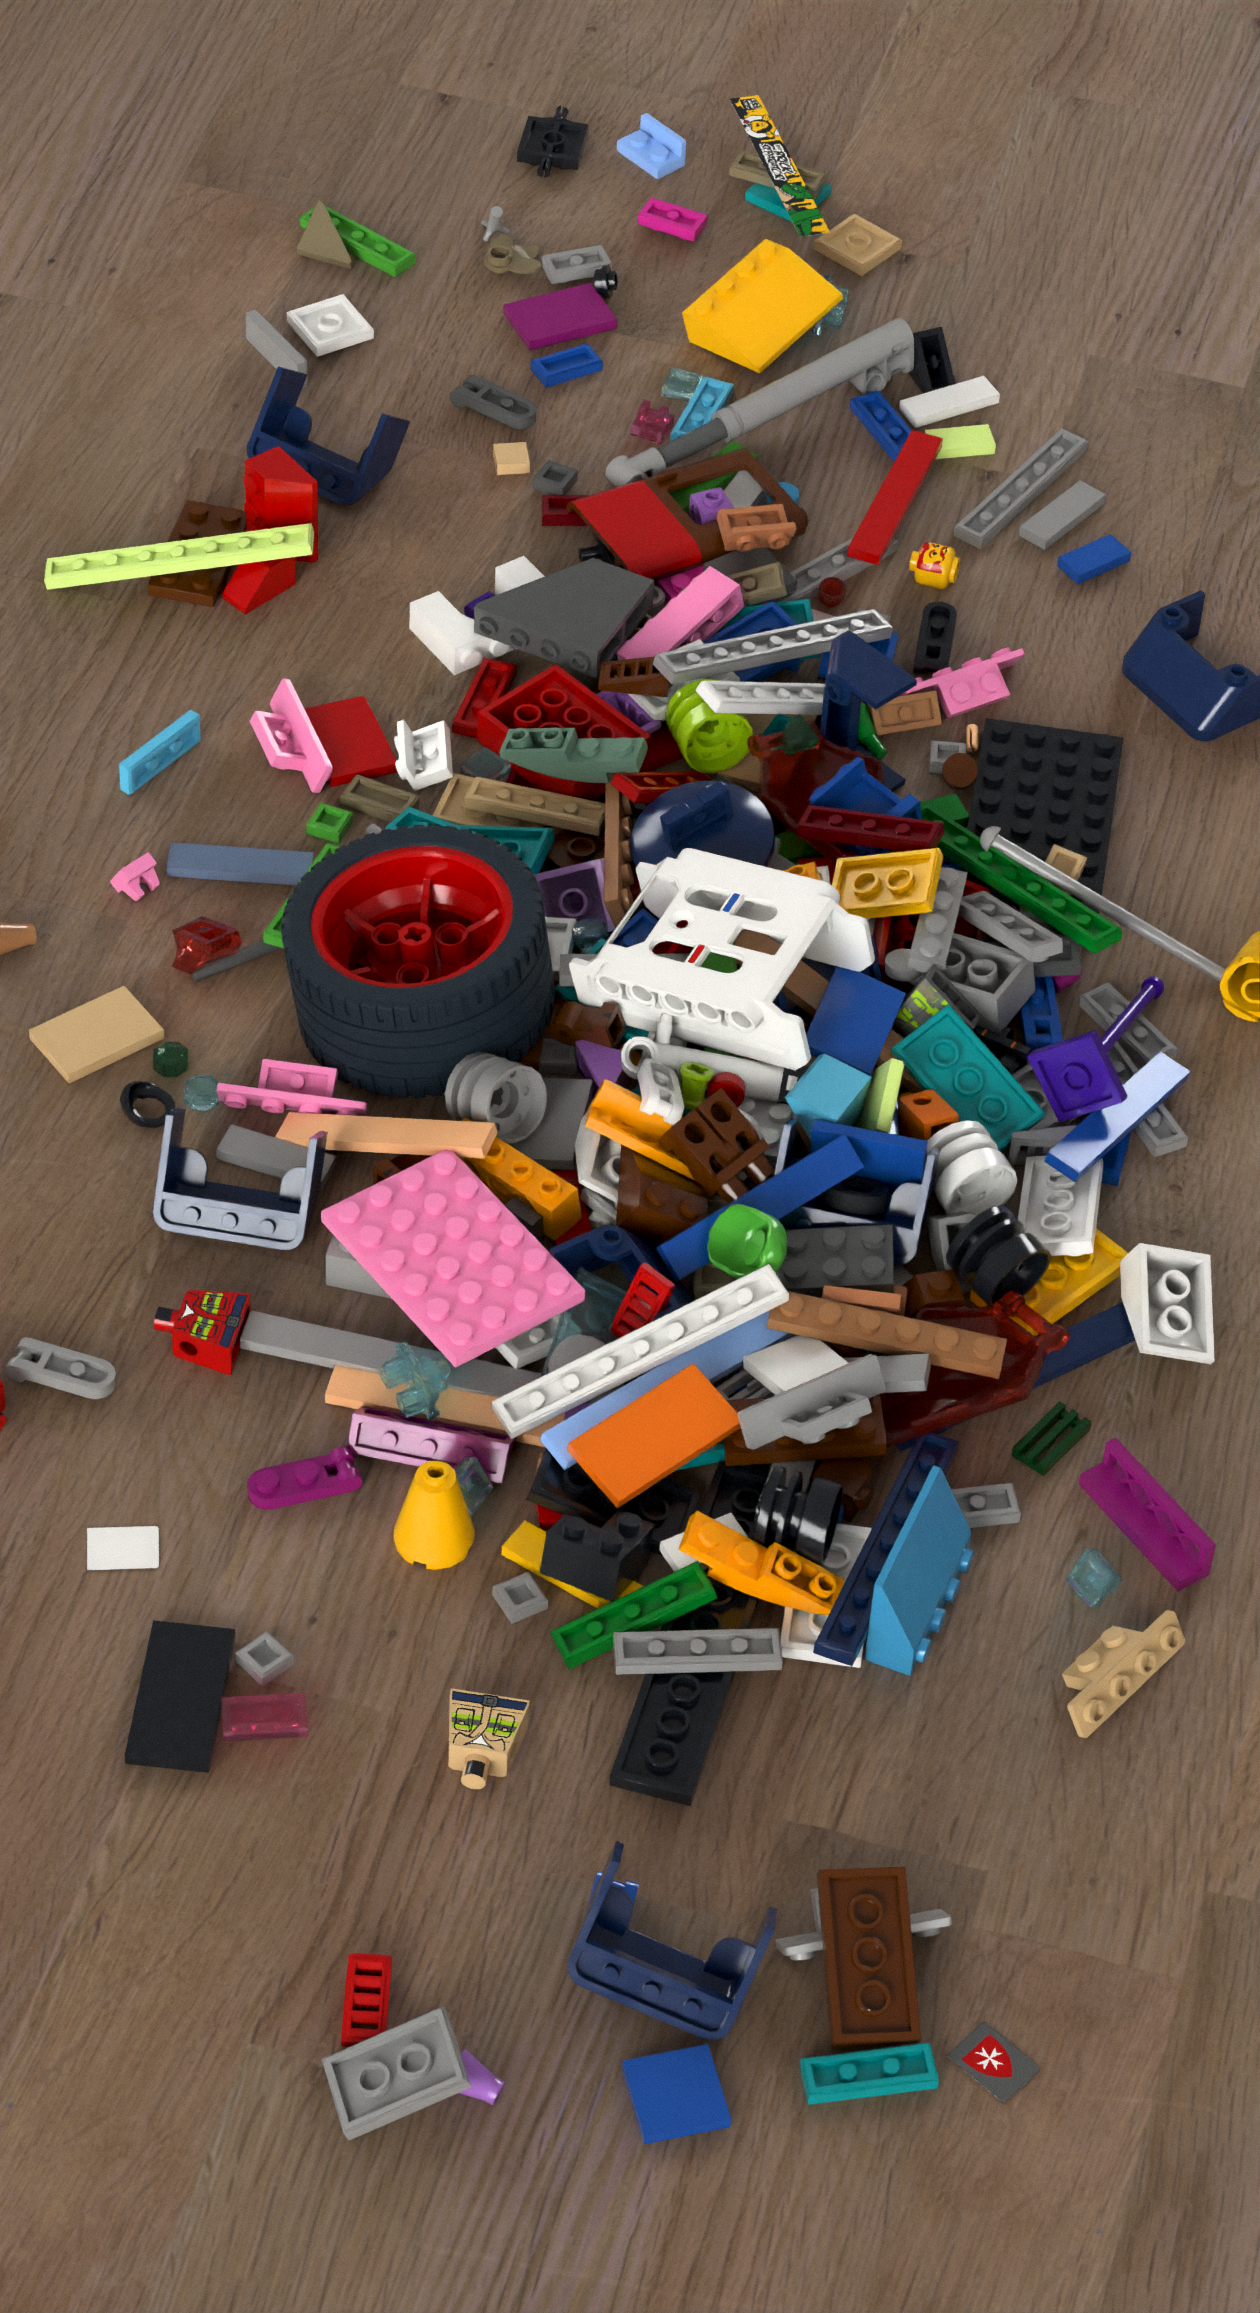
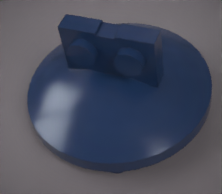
(706, 818)

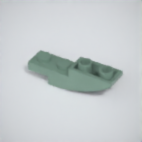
(565, 756)

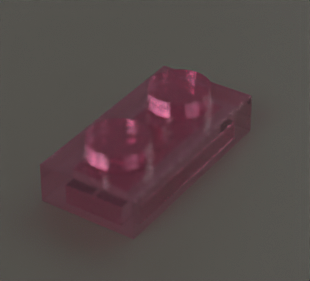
(264, 1717)

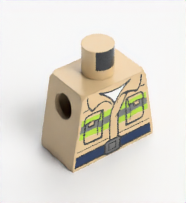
(484, 1734)

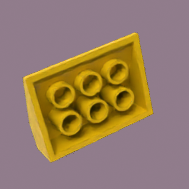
(760, 307)

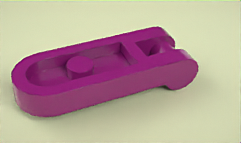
(304, 1480)

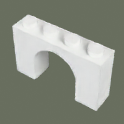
(452, 634)

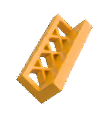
(617, 1116)

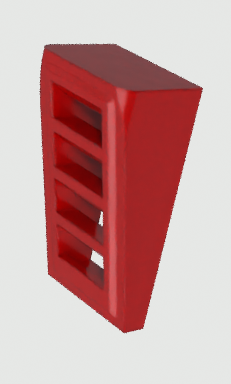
(627, 1316)
(366, 1973)

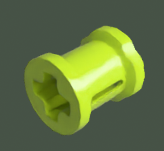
(694, 1083)

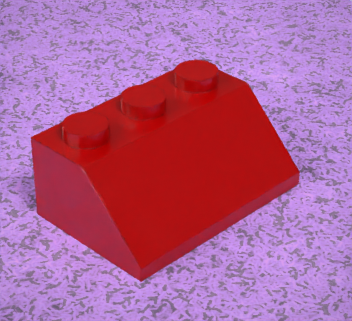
(280, 495)

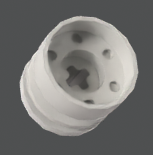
(970, 1169)

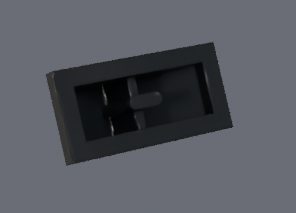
(931, 361)

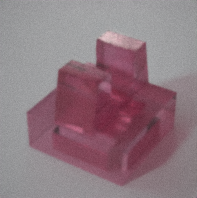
(652, 423)

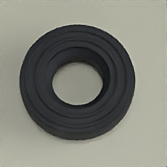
(857, 1196)

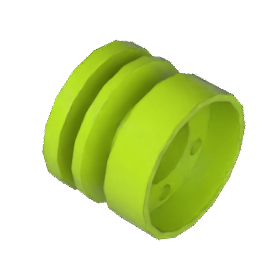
(706, 738)

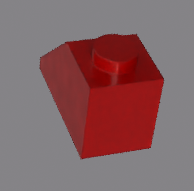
(259, 582)

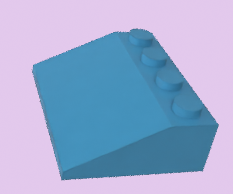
(919, 1578)

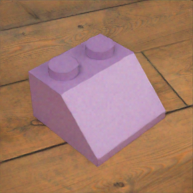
(575, 892)

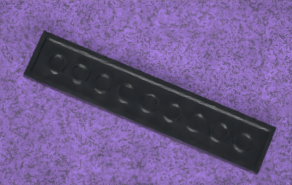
(681, 1711)

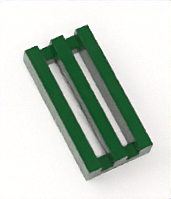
(1067, 1419)

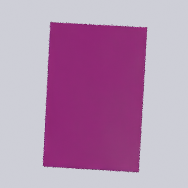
(560, 316)

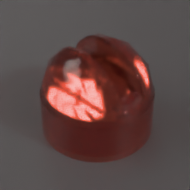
(831, 592)

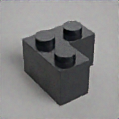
(596, 1557)

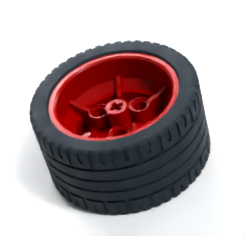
(417, 957)

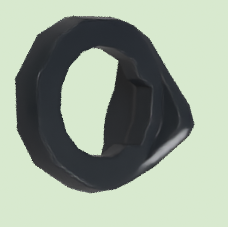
(145, 1090)

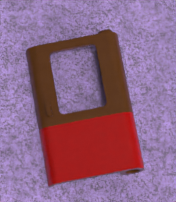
(652, 531)

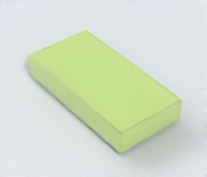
(964, 441)

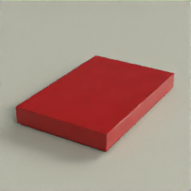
(352, 740)

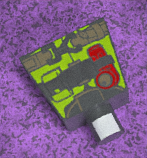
(928, 998)

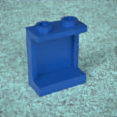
(858, 791)

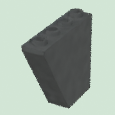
(570, 615)

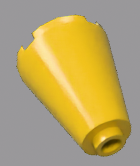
(1242, 981)
(434, 1519)

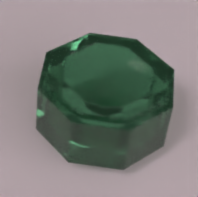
(170, 1059)

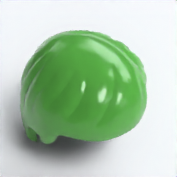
(746, 1241)

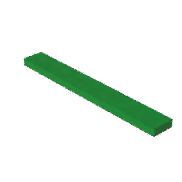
(1024, 886)

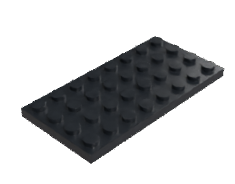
(1047, 791)

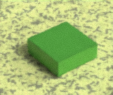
(329, 823)

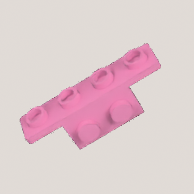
(972, 686)
(290, 737)
(292, 1088)

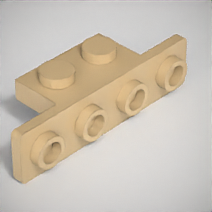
(1117, 1668)

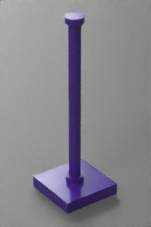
(1079, 1071)

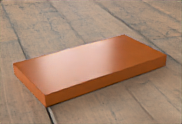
(654, 1435)

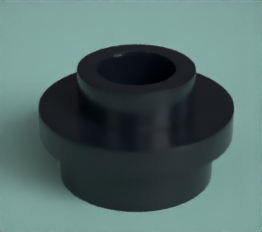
(605, 281)

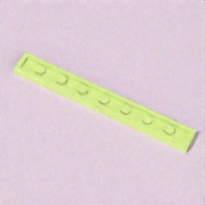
(179, 556)

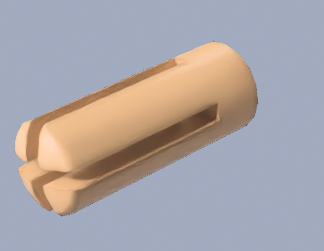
(972, 738)

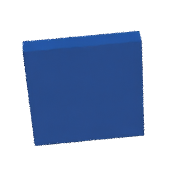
(676, 2094)

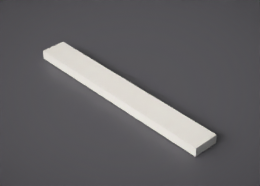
(639, 1351)

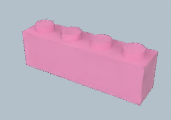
(688, 617)

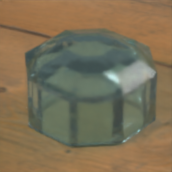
(588, 932)
(201, 1093)

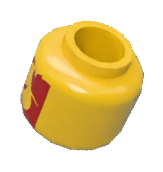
(935, 565)

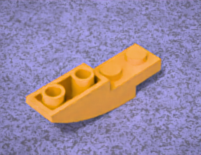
(759, 1571)

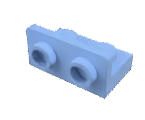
(654, 148)

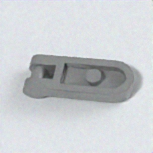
(61, 1369)

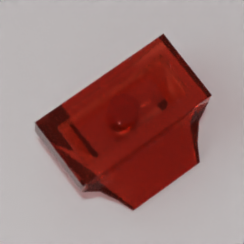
(203, 941)

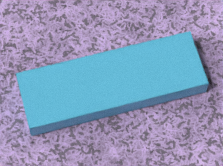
(707, 399)
(159, 752)

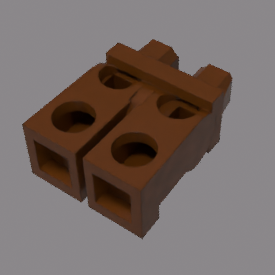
(718, 1146)

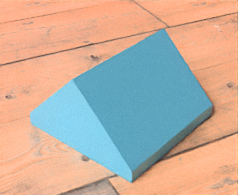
(829, 1093)

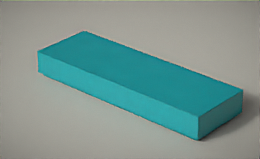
(868, 2073)

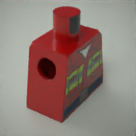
(207, 1327)

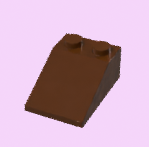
(656, 1199)

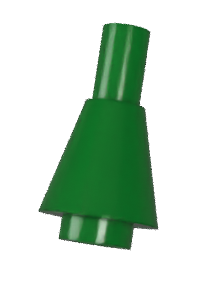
(867, 734)

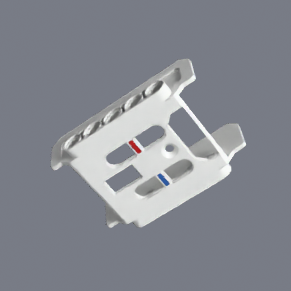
(719, 902)

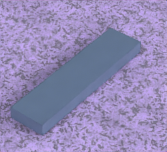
(237, 863)

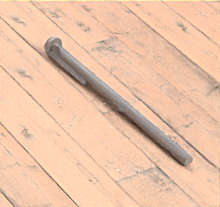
(990, 838)

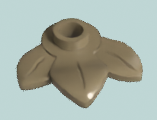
(506, 256)

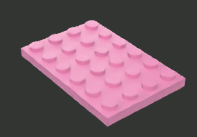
(452, 1257)

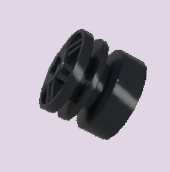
(998, 1255)
(799, 1514)

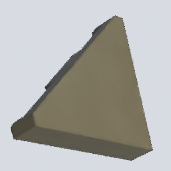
(322, 240)

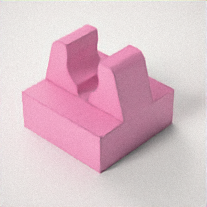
(134, 873)

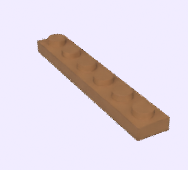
(617, 868)
(889, 1334)

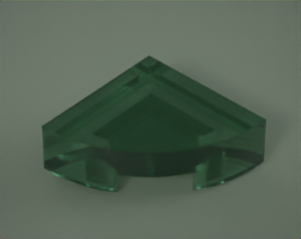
(798, 736)

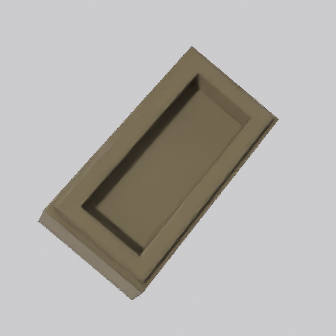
(377, 798)

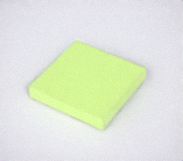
(882, 1097)

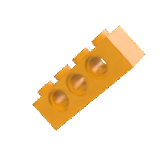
(514, 1174)

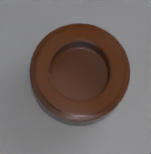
(959, 771)

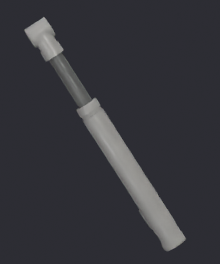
(863, 362)

